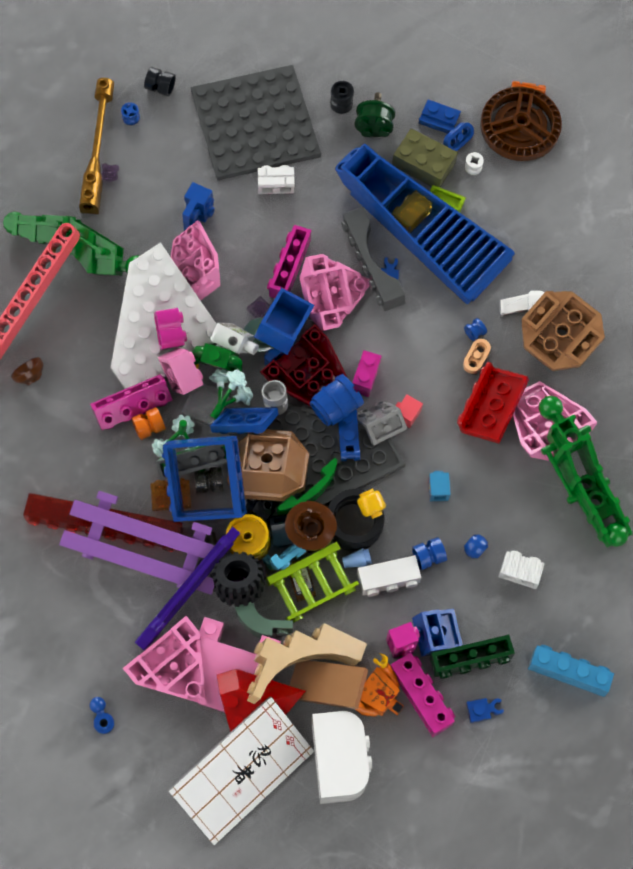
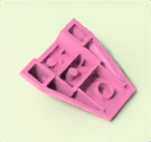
(533, 428)

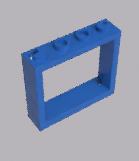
(235, 478)

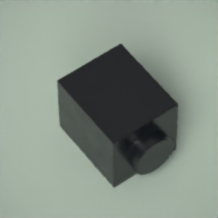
(278, 532)

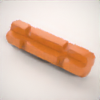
(542, 88)

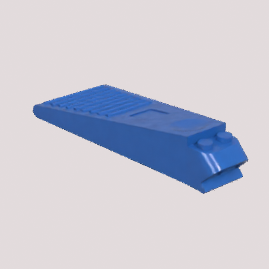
(445, 241)

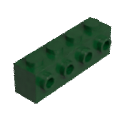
(471, 656)

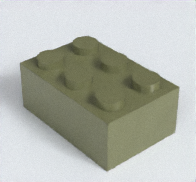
(424, 158)

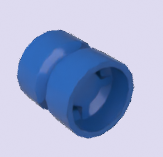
(430, 553)

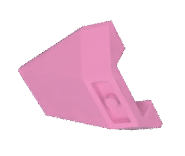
(197, 259)

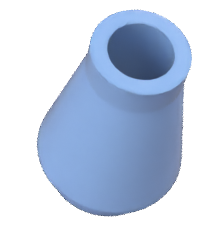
(357, 559)

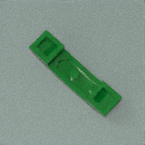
(327, 474)

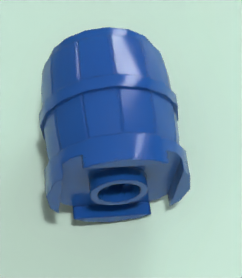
(336, 401)

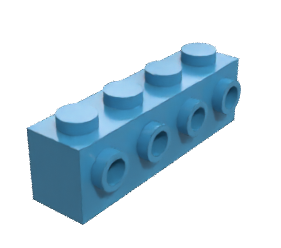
(570, 670)

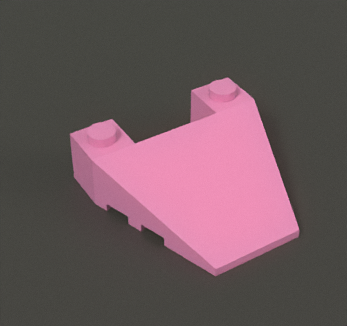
(221, 658)

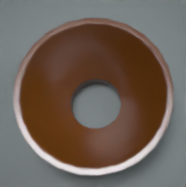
(29, 371)

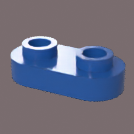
(458, 138)

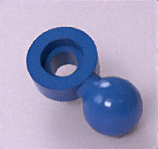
(98, 706)

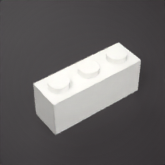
(389, 576)

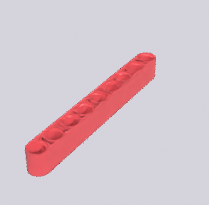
(38, 290)

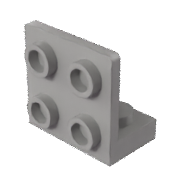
(382, 421)

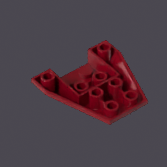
(307, 366)

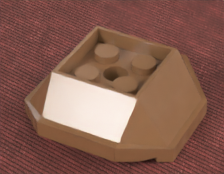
(565, 312)
(285, 472)

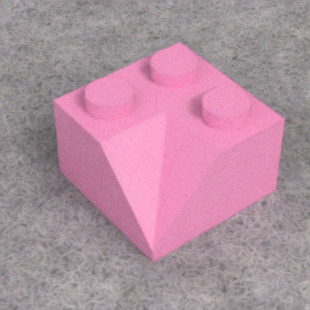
(181, 370)

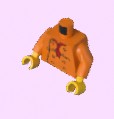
(380, 691)

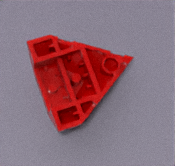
(234, 695)

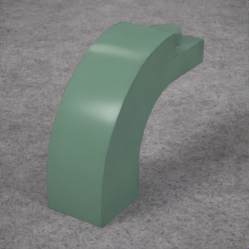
(258, 625)

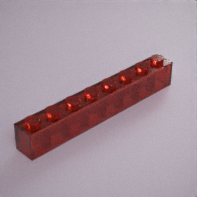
(55, 514)

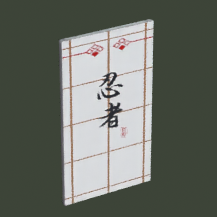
(241, 770)

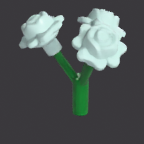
(236, 379)
(181, 426)

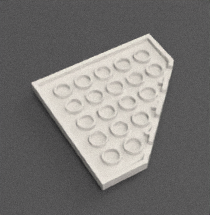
(153, 286)

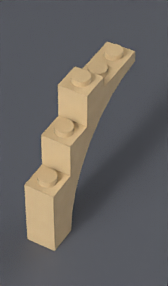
(323, 644)

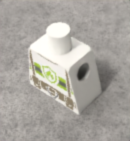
(234, 338)

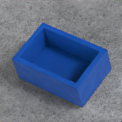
(284, 321)

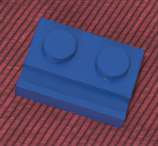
(439, 116)

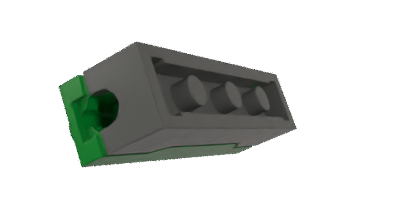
(195, 459)

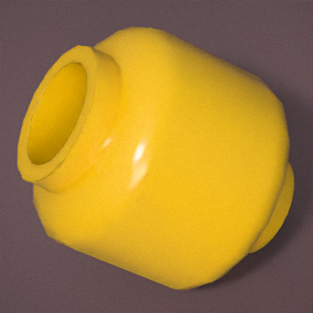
(371, 503)

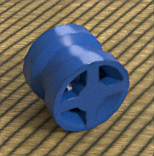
(128, 109)
(475, 329)

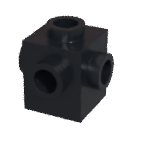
(261, 508)

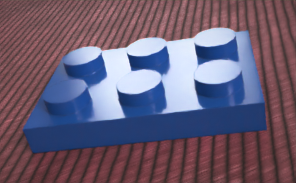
(244, 420)

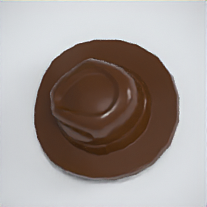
(310, 525)

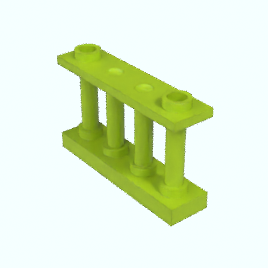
(313, 563)

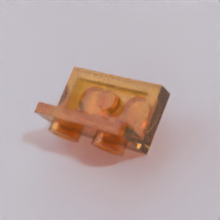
(159, 495)

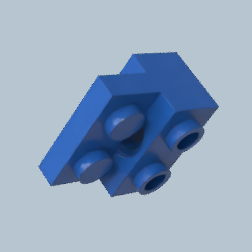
(198, 205)
(437, 631)

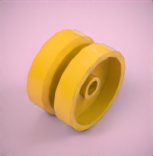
(255, 529)

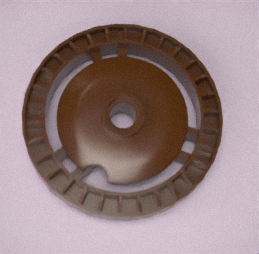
(518, 140)

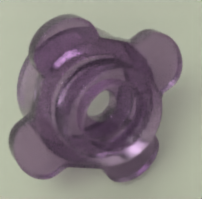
(109, 176)

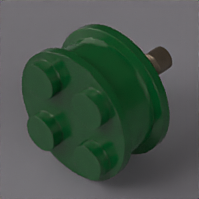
(375, 117)

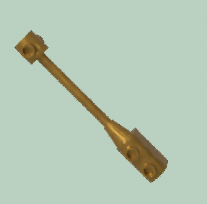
(92, 178)

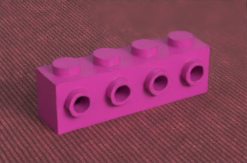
(290, 260)
(131, 402)
(422, 695)

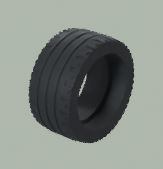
(354, 542)

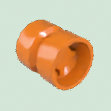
(148, 423)

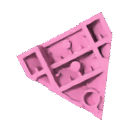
(331, 289)
(172, 664)

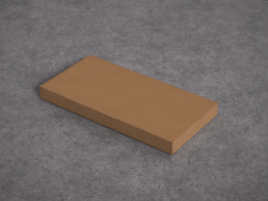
(329, 683)

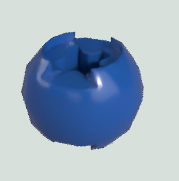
(476, 546)

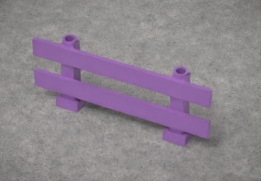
(102, 516)

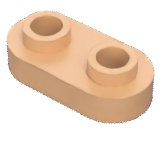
(476, 357)

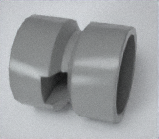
(275, 395)

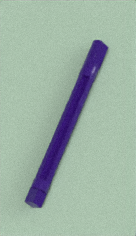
(186, 589)

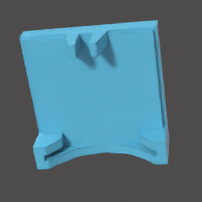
(283, 560)

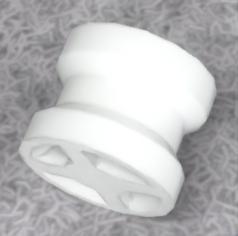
(474, 168)

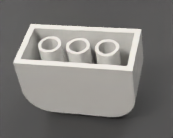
(340, 756)

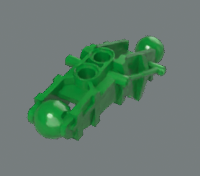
(92, 250)
(614, 534)

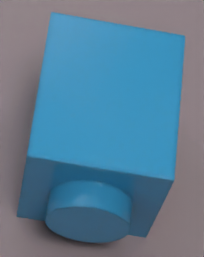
(439, 486)

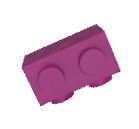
(402, 639)

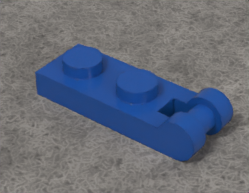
(349, 437)

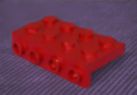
(492, 403)

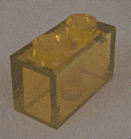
(412, 211)

